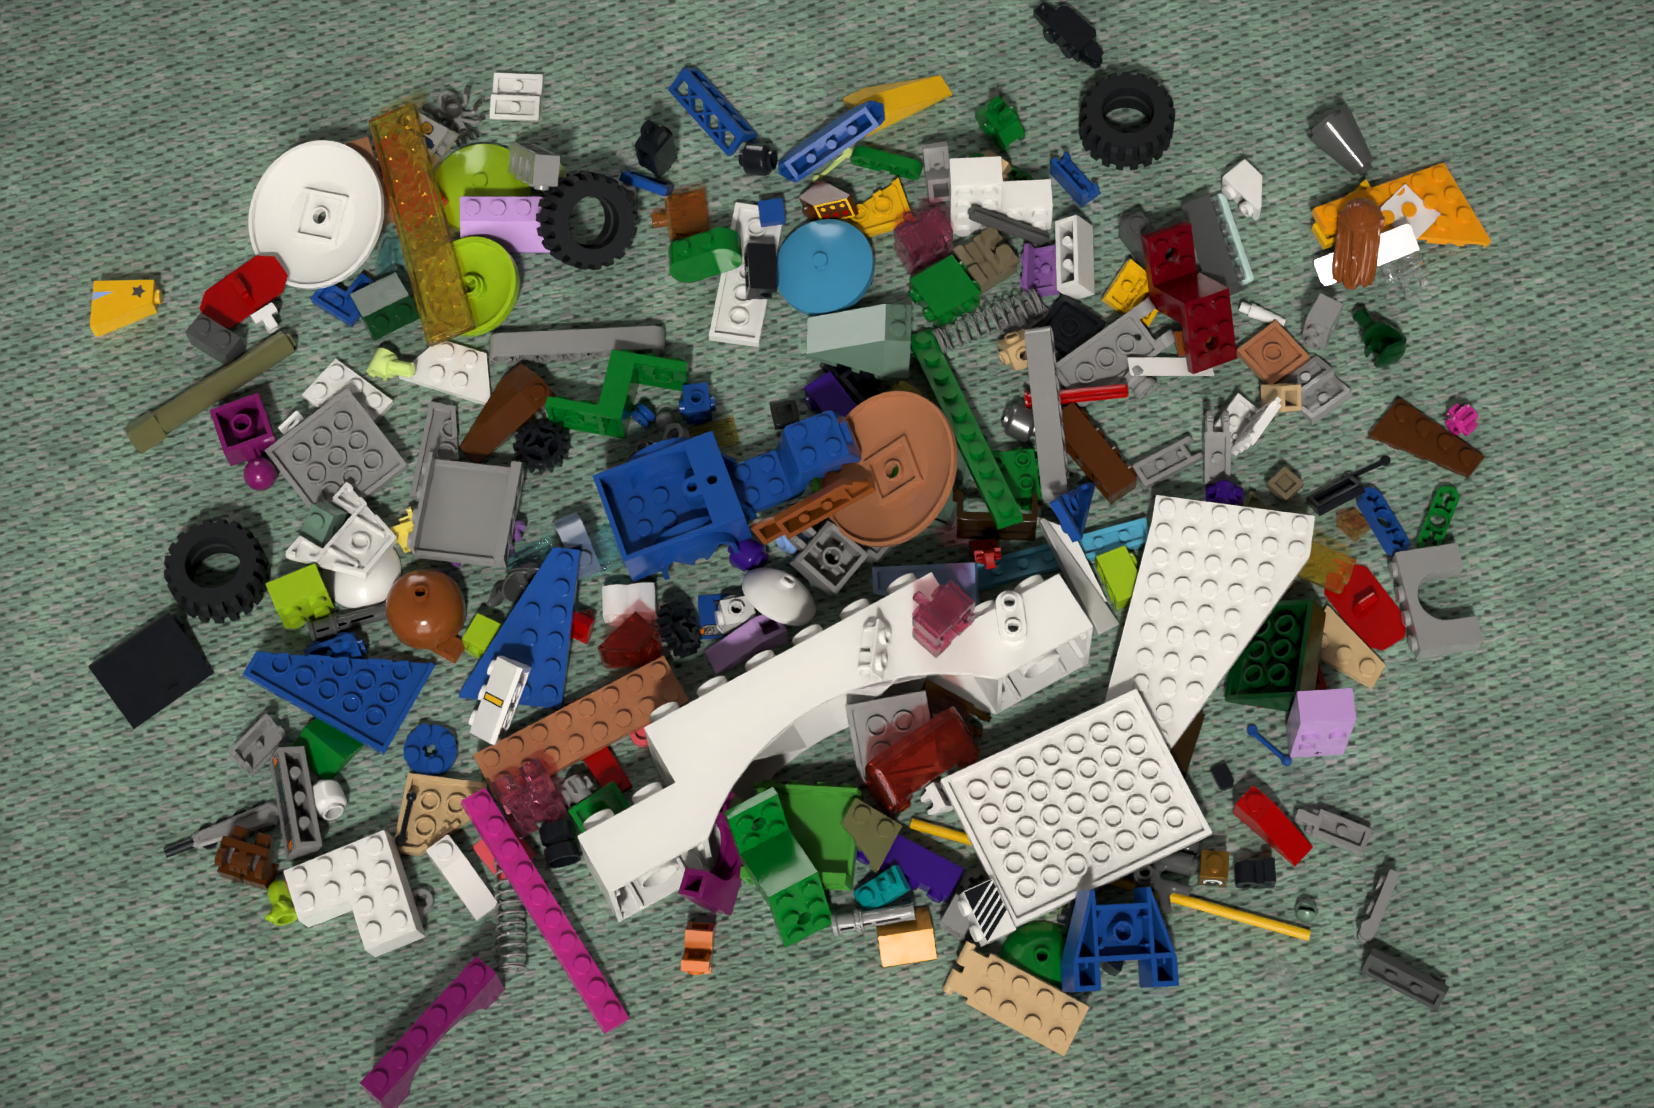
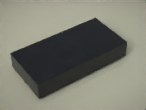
(1335, 495)

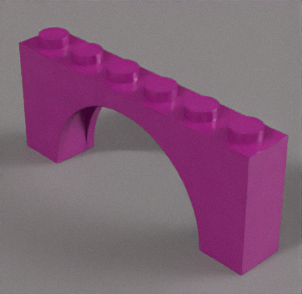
(470, 991)

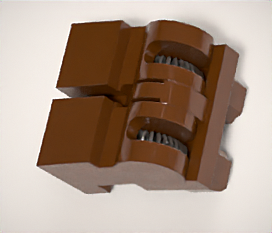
(246, 861)

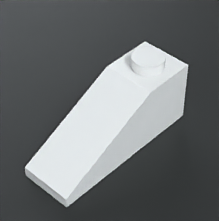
(461, 877)

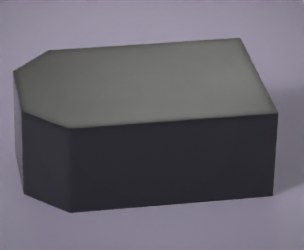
(1222, 777)

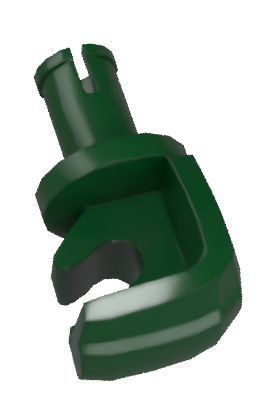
(1381, 339)

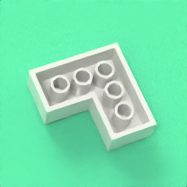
(981, 184)
(364, 879)

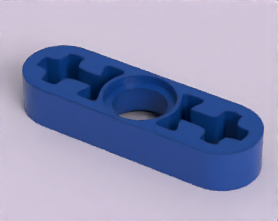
(1385, 538)

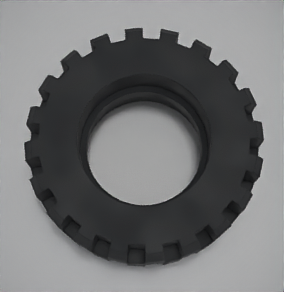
(1119, 147)
(617, 224)
(230, 598)

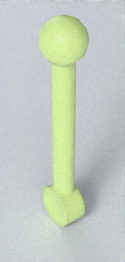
(846, 154)

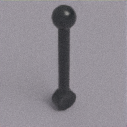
(1385, 461)
(400, 840)

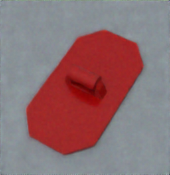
(244, 291)
(1368, 610)

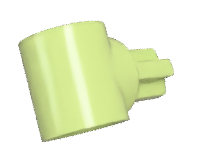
(387, 365)

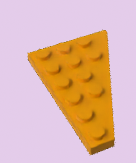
(1436, 189)

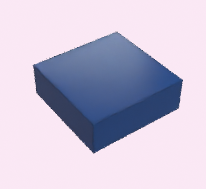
(771, 212)

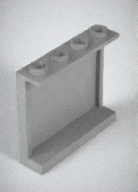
(466, 512)

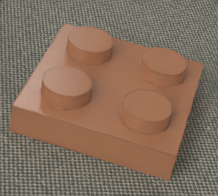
(1272, 354)

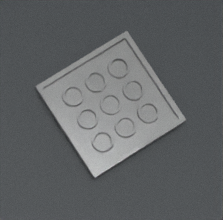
(336, 448)

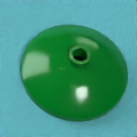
(1030, 941)

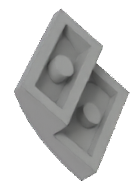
(1322, 386)

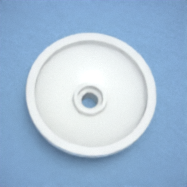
(364, 593)
(779, 596)

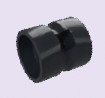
(561, 848)

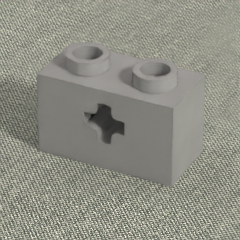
(1321, 322)

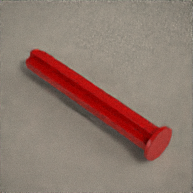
(1087, 394)

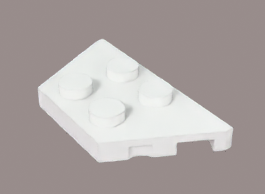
(453, 371)

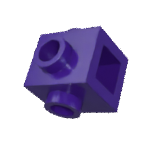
(1225, 493)

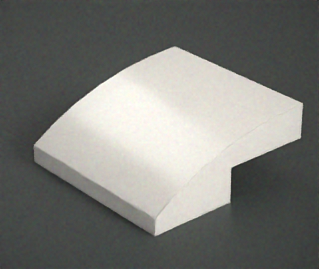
(516, 97)

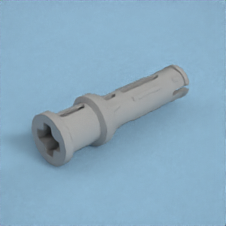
(859, 919)

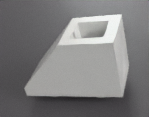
(1245, 188)

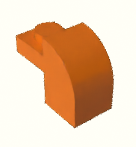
(698, 948)

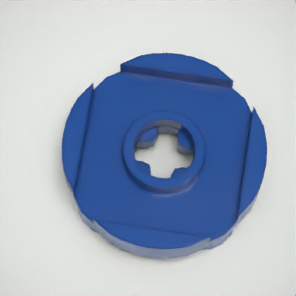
(423, 737)

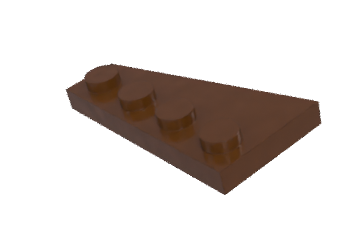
(1416, 434)

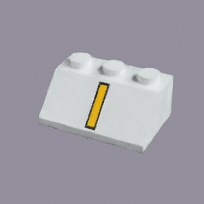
(499, 699)

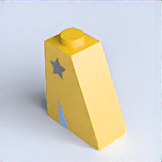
(122, 303)

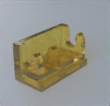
(1327, 568)

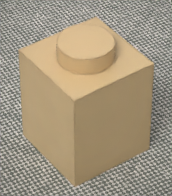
(1288, 393)

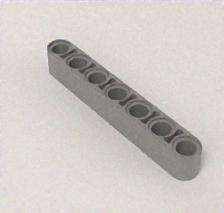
(574, 344)
(1047, 412)

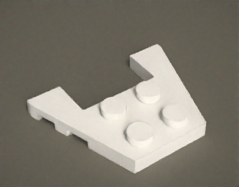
(356, 545)

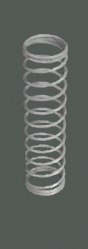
(1033, 300)
(521, 966)

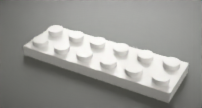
(734, 317)

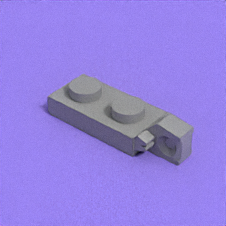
(1334, 829)

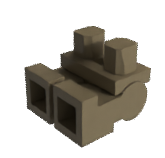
(987, 259)

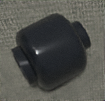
(758, 159)

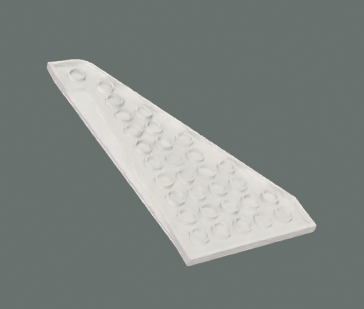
(1200, 600)

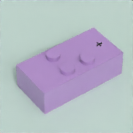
(1320, 722)

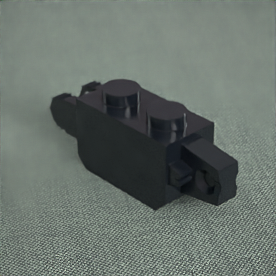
(1070, 33)
(655, 148)

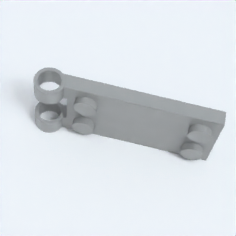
(1105, 355)

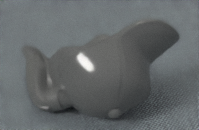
(514, 584)

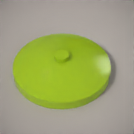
(477, 172)
(489, 280)

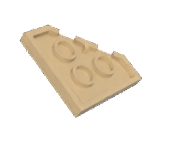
(434, 811)

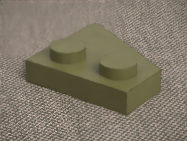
(871, 831)

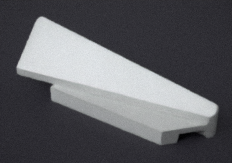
(1079, 577)

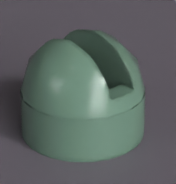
(1306, 915)

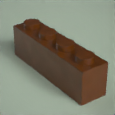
(1095, 456)

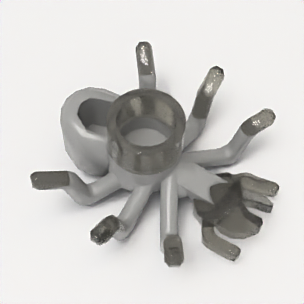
(454, 114)

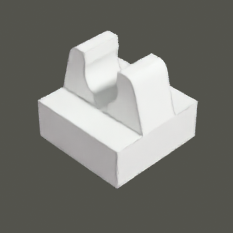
(265, 317)
(939, 798)

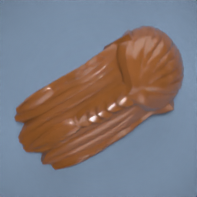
(1357, 243)

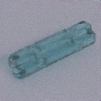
(529, 554)

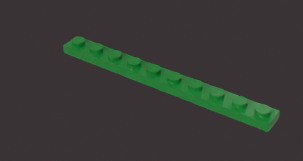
(966, 430)

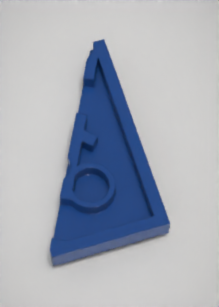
(1073, 510)

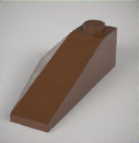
(513, 404)

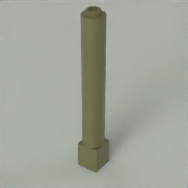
(154, 427)

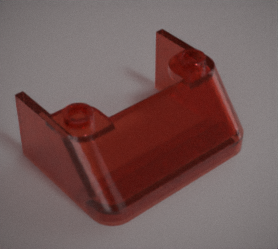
(919, 760)

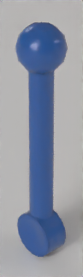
(1252, 731)

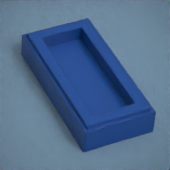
(646, 183)

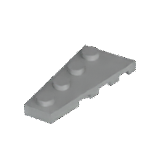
(438, 437)

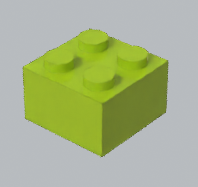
(300, 597)

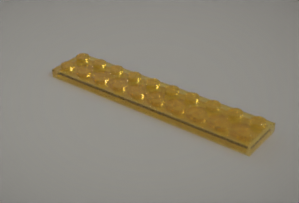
(422, 224)

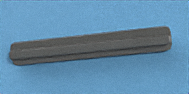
(1008, 225)

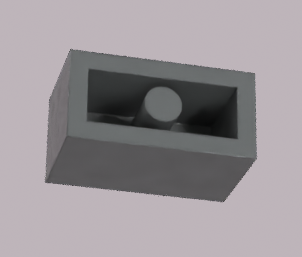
(215, 340)

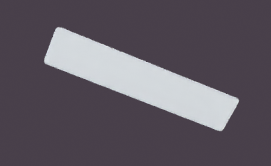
(1164, 367)

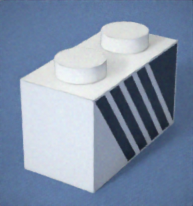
(985, 913)

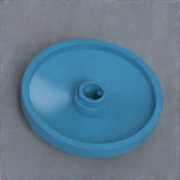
(825, 267)

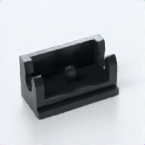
(760, 271)

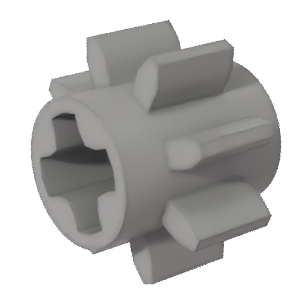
(577, 789)

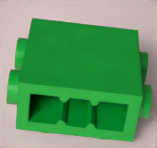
(945, 291)
(1021, 474)

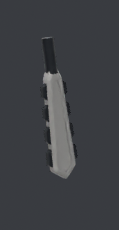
(260, 818)

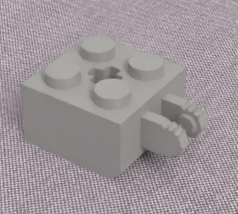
(812, 562)

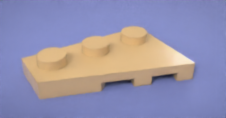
(1347, 652)

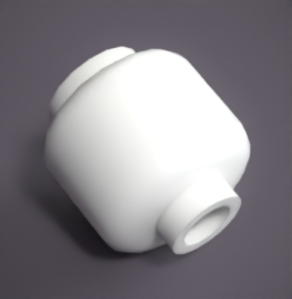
(329, 799)

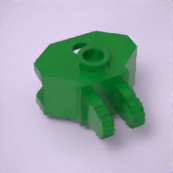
(1000, 123)

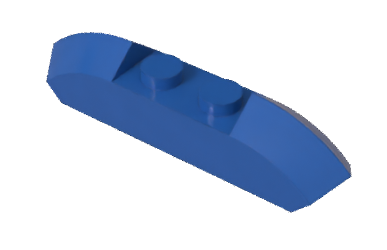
(831, 140)

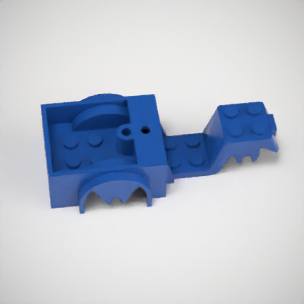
(690, 497)

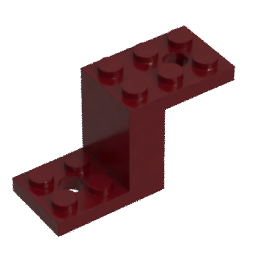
(1189, 297)

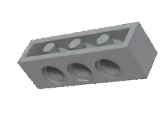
(534, 165)

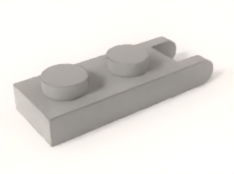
(1165, 463)

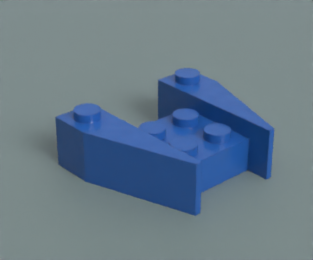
(1117, 934)

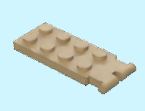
(1017, 998)

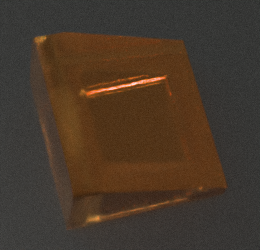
(1353, 525)

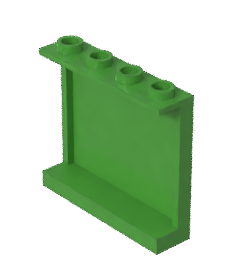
(815, 820)

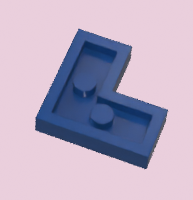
(339, 302)

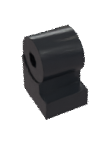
(1255, 874)

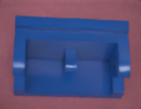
(1073, 180)

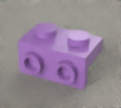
(1039, 270)

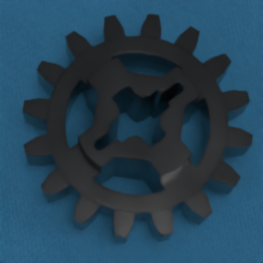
(549, 438)
(678, 629)

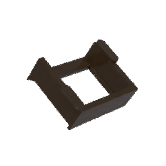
(981, 525)

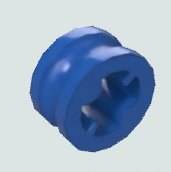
(643, 415)

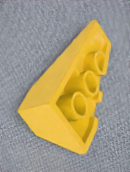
(901, 98)

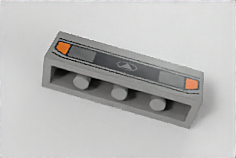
(295, 803)

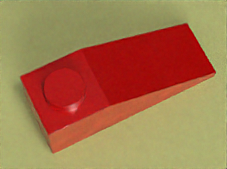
(1271, 825)

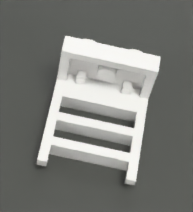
(1247, 421)

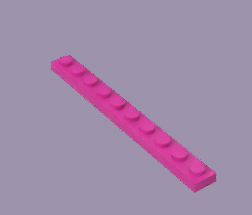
(544, 911)

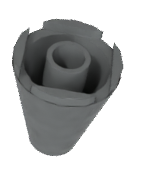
(1343, 141)

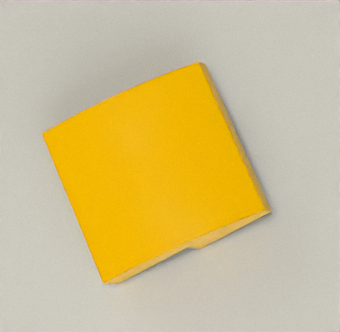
(1129, 290)

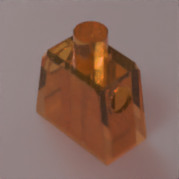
(684, 215)

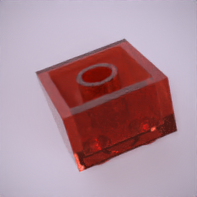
(631, 645)

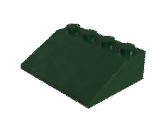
(1279, 657)

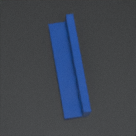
(718, 104)

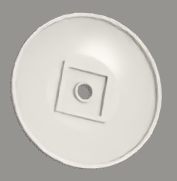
(294, 193)

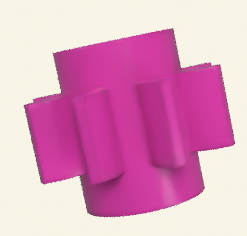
(1461, 419)

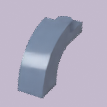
(573, 535)

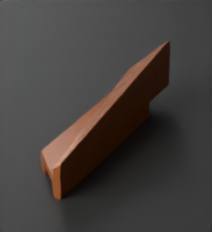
(813, 509)

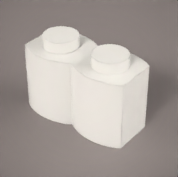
(623, 600)

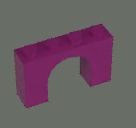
(719, 887)

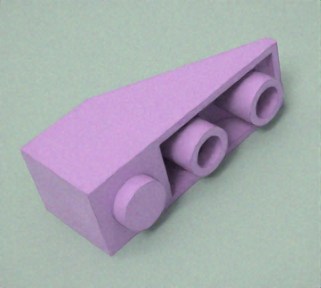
(744, 642)

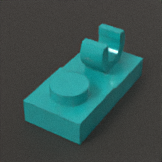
(882, 889)

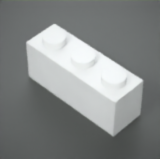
(1074, 257)

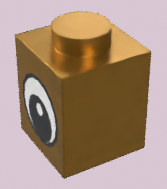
(1213, 868)

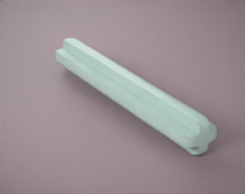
(1235, 239)

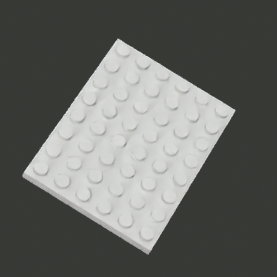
(1075, 807)

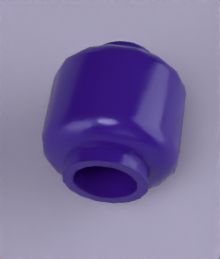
(750, 556)

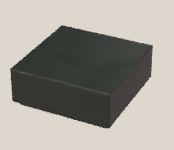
(784, 414)

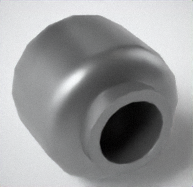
(1019, 423)

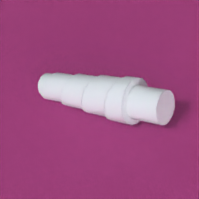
(1259, 313)

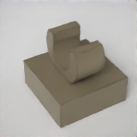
(1284, 485)

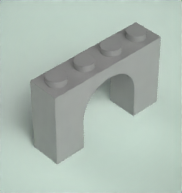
(1427, 634)

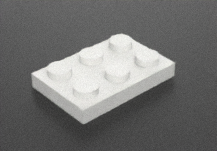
(338, 378)

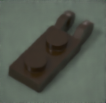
(942, 699)

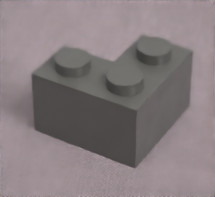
(1131, 235)

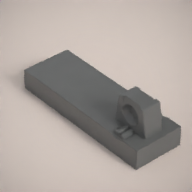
(1405, 979)

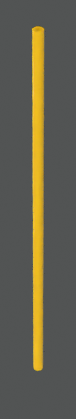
(1128, 884)

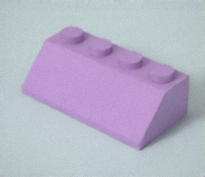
(503, 220)

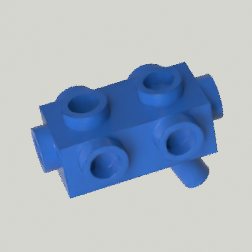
(342, 645)

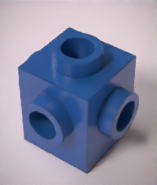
(697, 403)

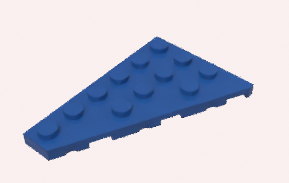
(538, 633)
(352, 695)

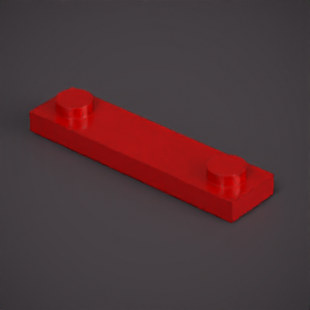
(606, 769)

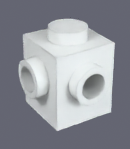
(733, 613)

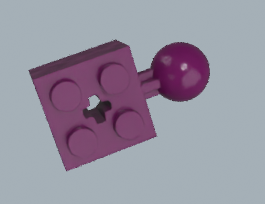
(244, 436)

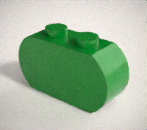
(705, 255)

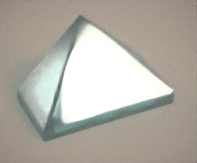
(392, 260)

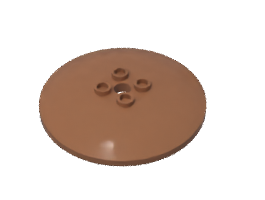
(904, 433)

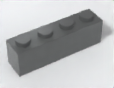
(1212, 242)

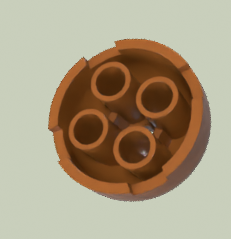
(425, 608)

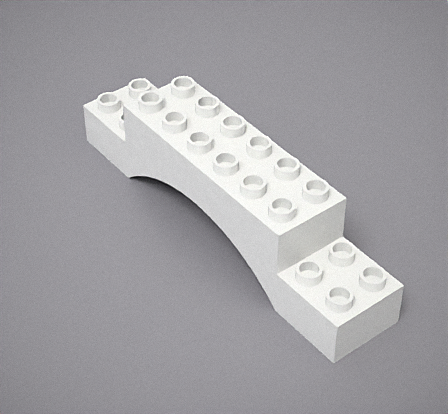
(795, 699)

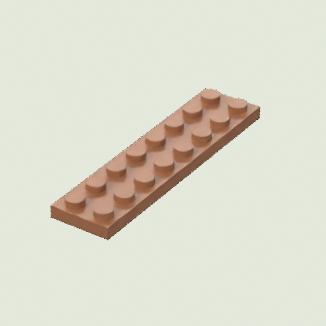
(585, 724)

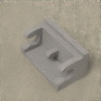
(258, 745)

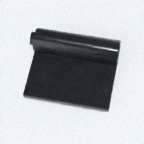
(150, 669)

